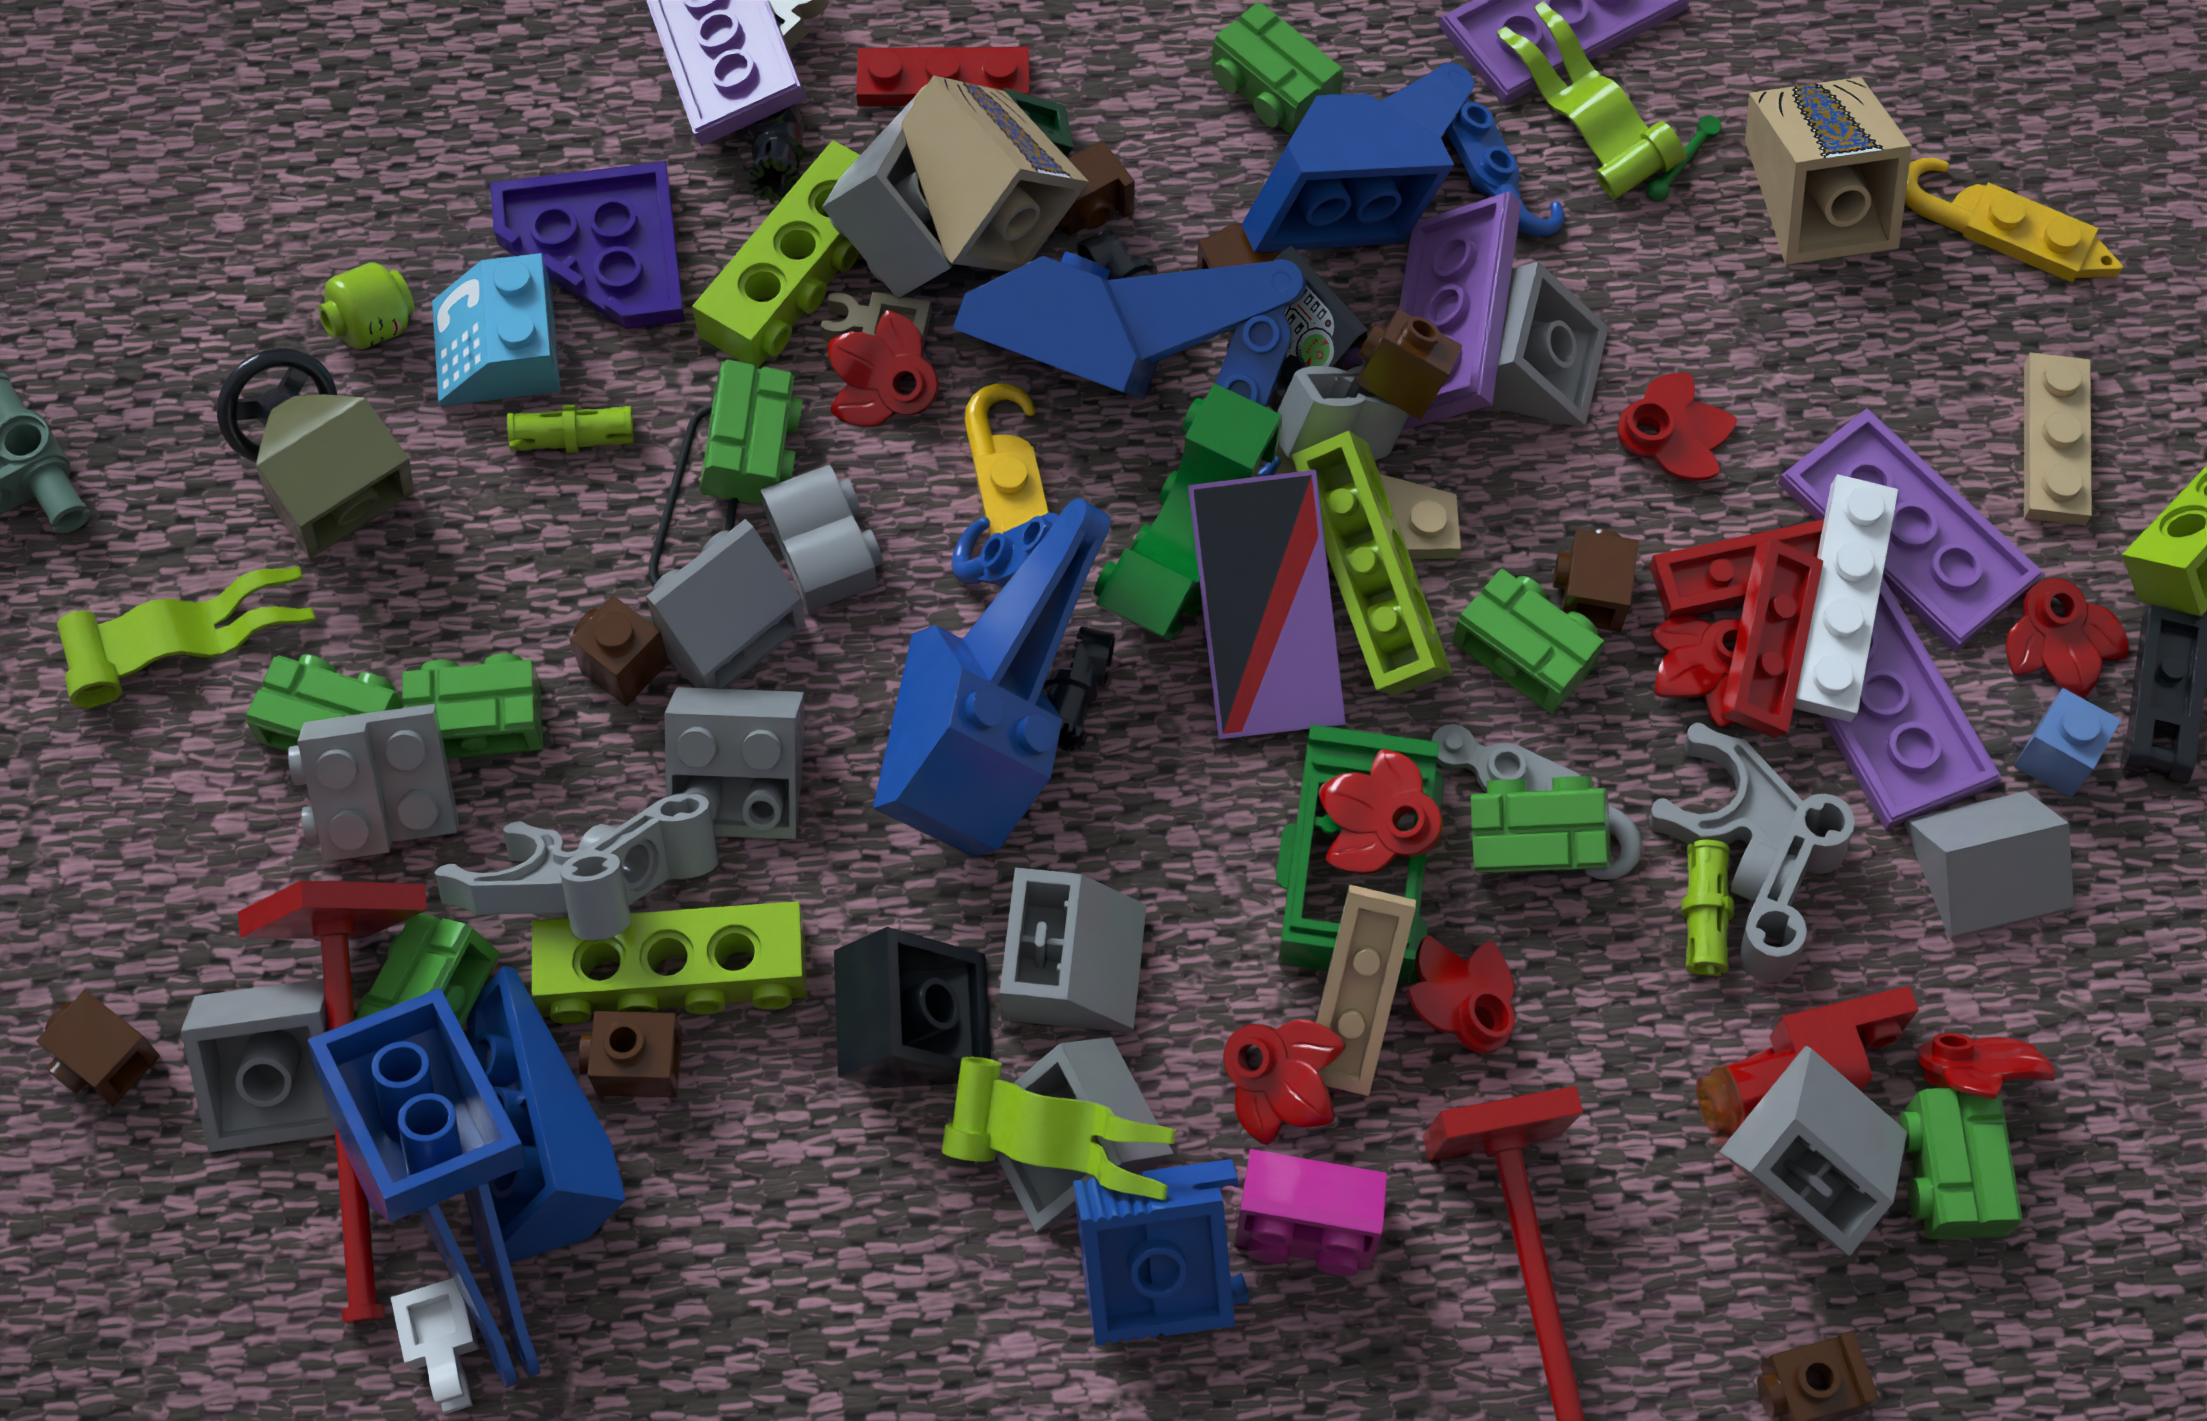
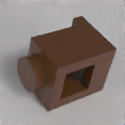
(1108, 190)
(1843, 1372)

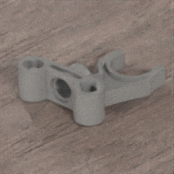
(1779, 848)
(599, 877)

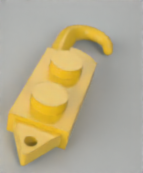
(2015, 226)
(1003, 463)

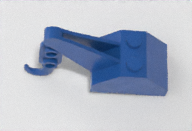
(1372, 166)
(1123, 326)
(970, 714)

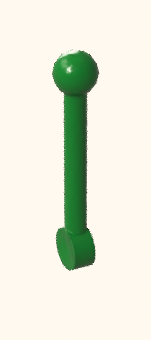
(1707, 128)

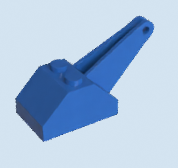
(423, 1130)

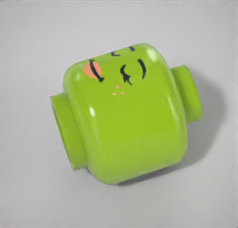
(366, 306)

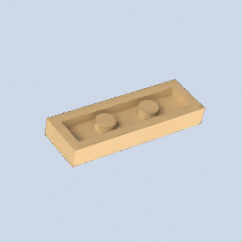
(2057, 439)
(1363, 982)

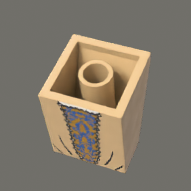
(1828, 169)
(987, 174)

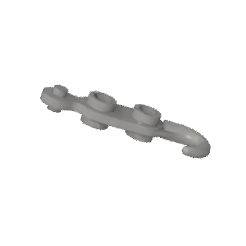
(1510, 761)

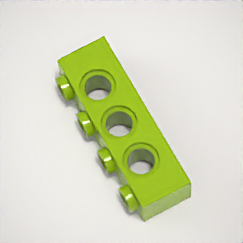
(765, 268)
(2171, 554)
(1374, 566)
(701, 936)

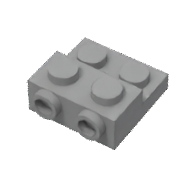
(373, 781)

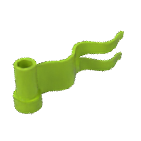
(1598, 110)
(163, 628)
(1043, 1129)

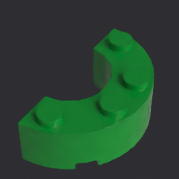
(1160, 572)

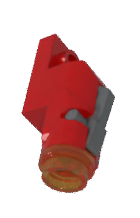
(1829, 1030)

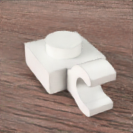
(433, 1333)

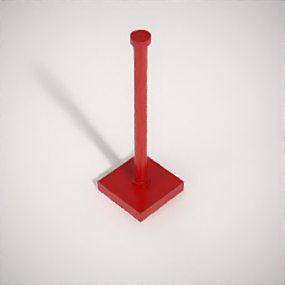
(332, 915)
(1503, 1132)

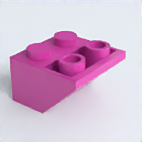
(1311, 1212)

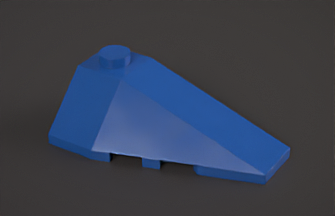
(568, 1159)

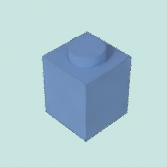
(2067, 743)

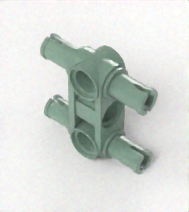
(37, 474)

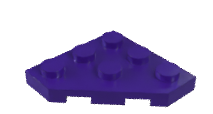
(600, 237)

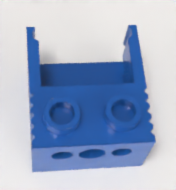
(1155, 1260)

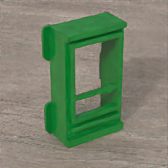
(1329, 754)

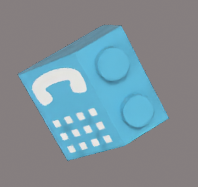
(496, 332)

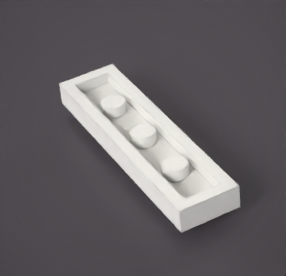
(1847, 596)

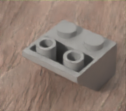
(725, 609)
(740, 755)
(1071, 953)
(1822, 1151)

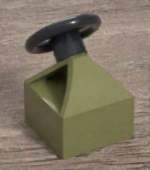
(321, 456)

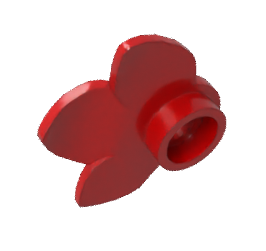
(873, 368)
(1683, 426)
(2068, 646)
(1695, 661)
(1370, 813)
(1465, 995)
(1980, 1063)
(1287, 1081)

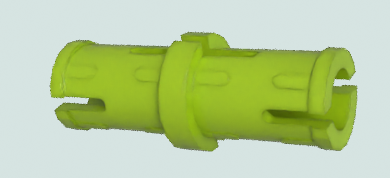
(570, 428)
(1707, 908)

